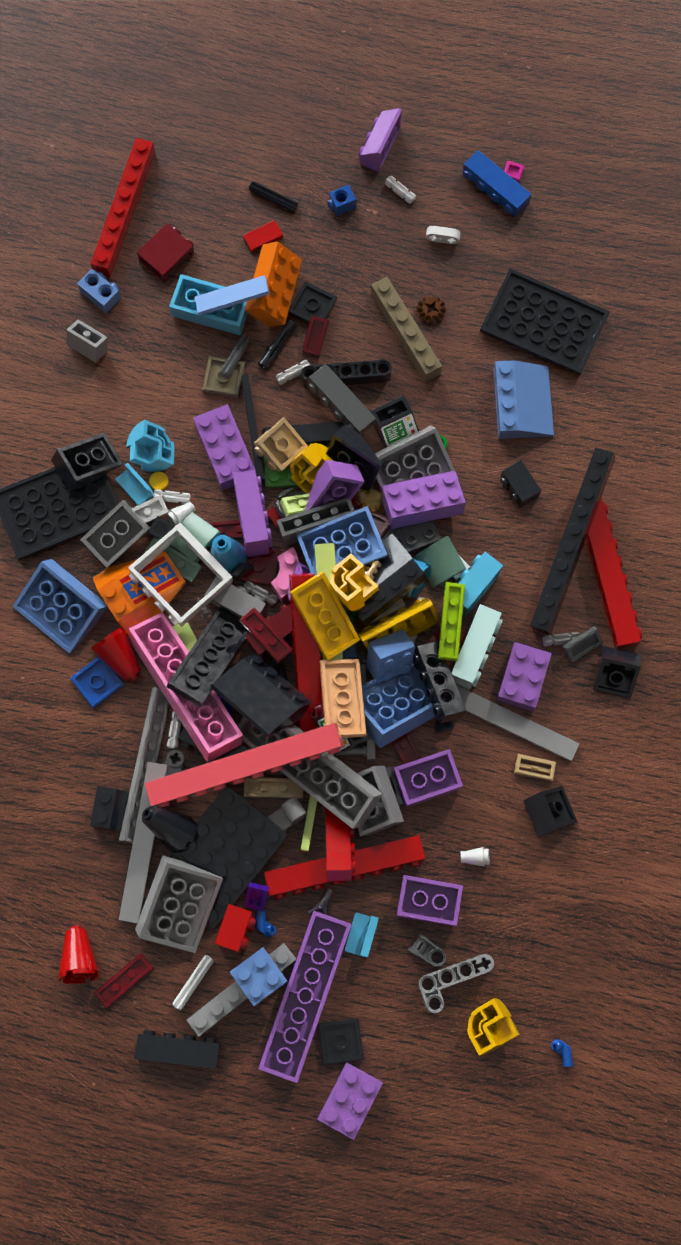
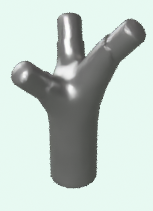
(322, 904)

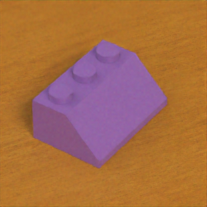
(380, 139)

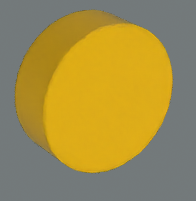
(159, 481)

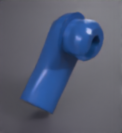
(263, 926)
(564, 1050)

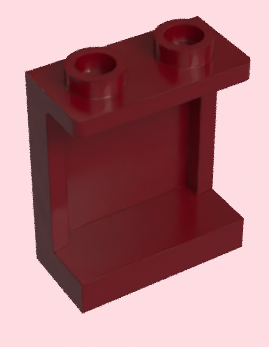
(165, 251)

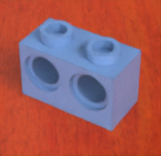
(96, 293)

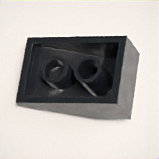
(351, 448)
(85, 461)

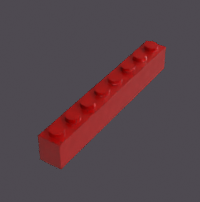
(123, 207)
(612, 581)
(305, 657)
(367, 861)

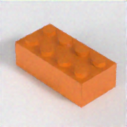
(281, 271)

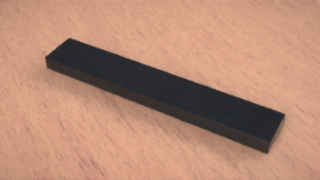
(252, 426)

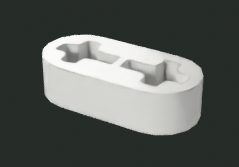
(443, 235)

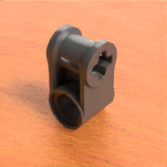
(174, 768)
(426, 951)

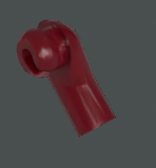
(317, 712)

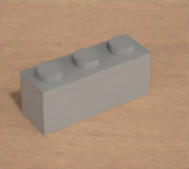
(236, 599)

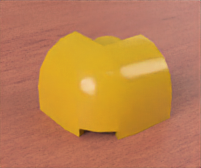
(307, 465)
(352, 583)
(491, 1027)

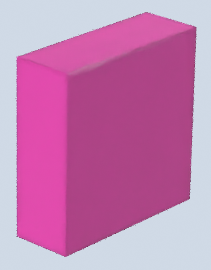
(514, 170)

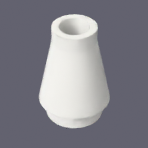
(179, 513)
(476, 857)

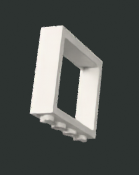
(179, 531)

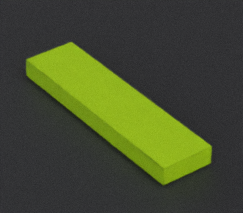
(451, 621)

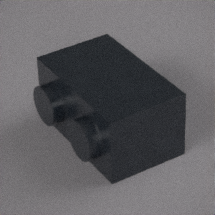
(520, 484)

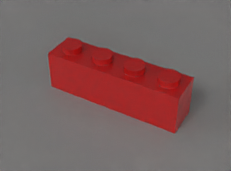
(338, 848)

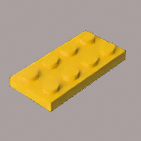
(324, 616)

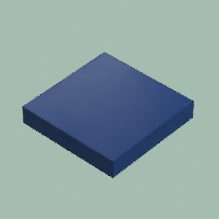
(97, 682)

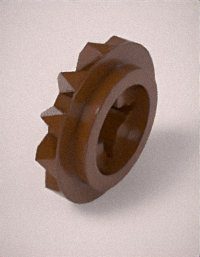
(433, 316)

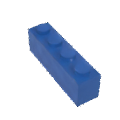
(496, 183)

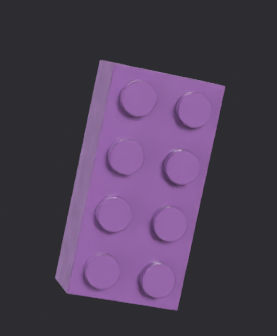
(223, 445)
(422, 499)
(252, 513)

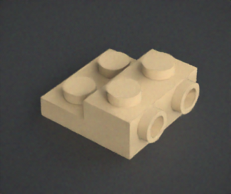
(279, 445)

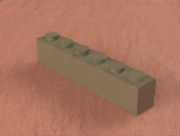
(406, 329)

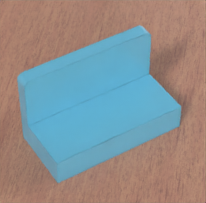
(134, 485)
(361, 935)

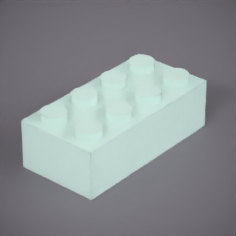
(478, 641)

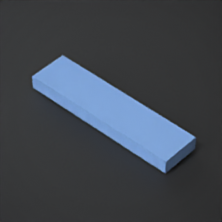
(232, 295)

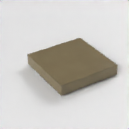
(219, 385)

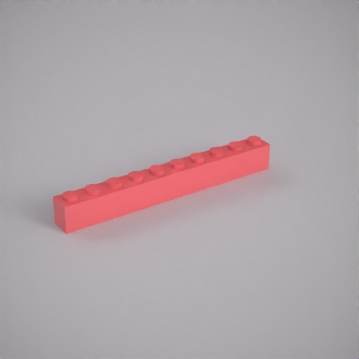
(244, 764)

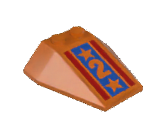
(127, 599)

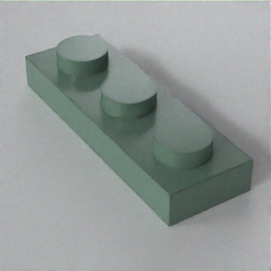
(186, 566)

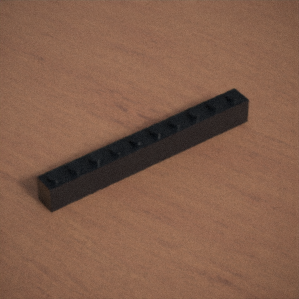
(573, 541)

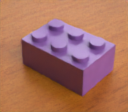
(523, 677)
(427, 778)
(429, 901)
(350, 1100)

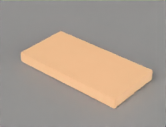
(343, 696)

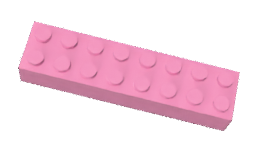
(162, 655)

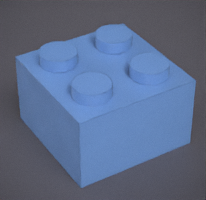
(390, 656)
(258, 976)

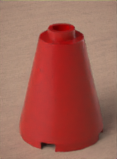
(118, 654)
(77, 958)

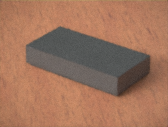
(582, 644)

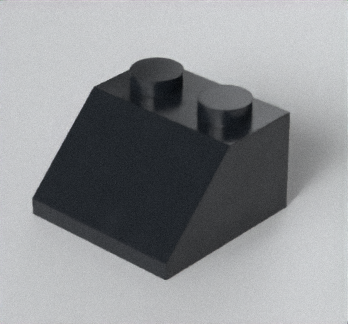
(617, 671)
(109, 809)
(550, 811)

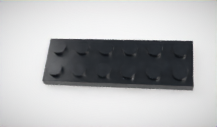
(208, 657)

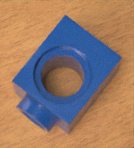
(343, 193)

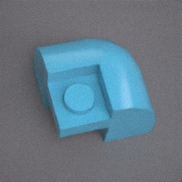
(150, 447)

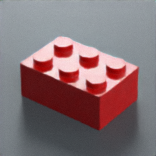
(235, 929)

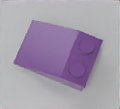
(333, 483)

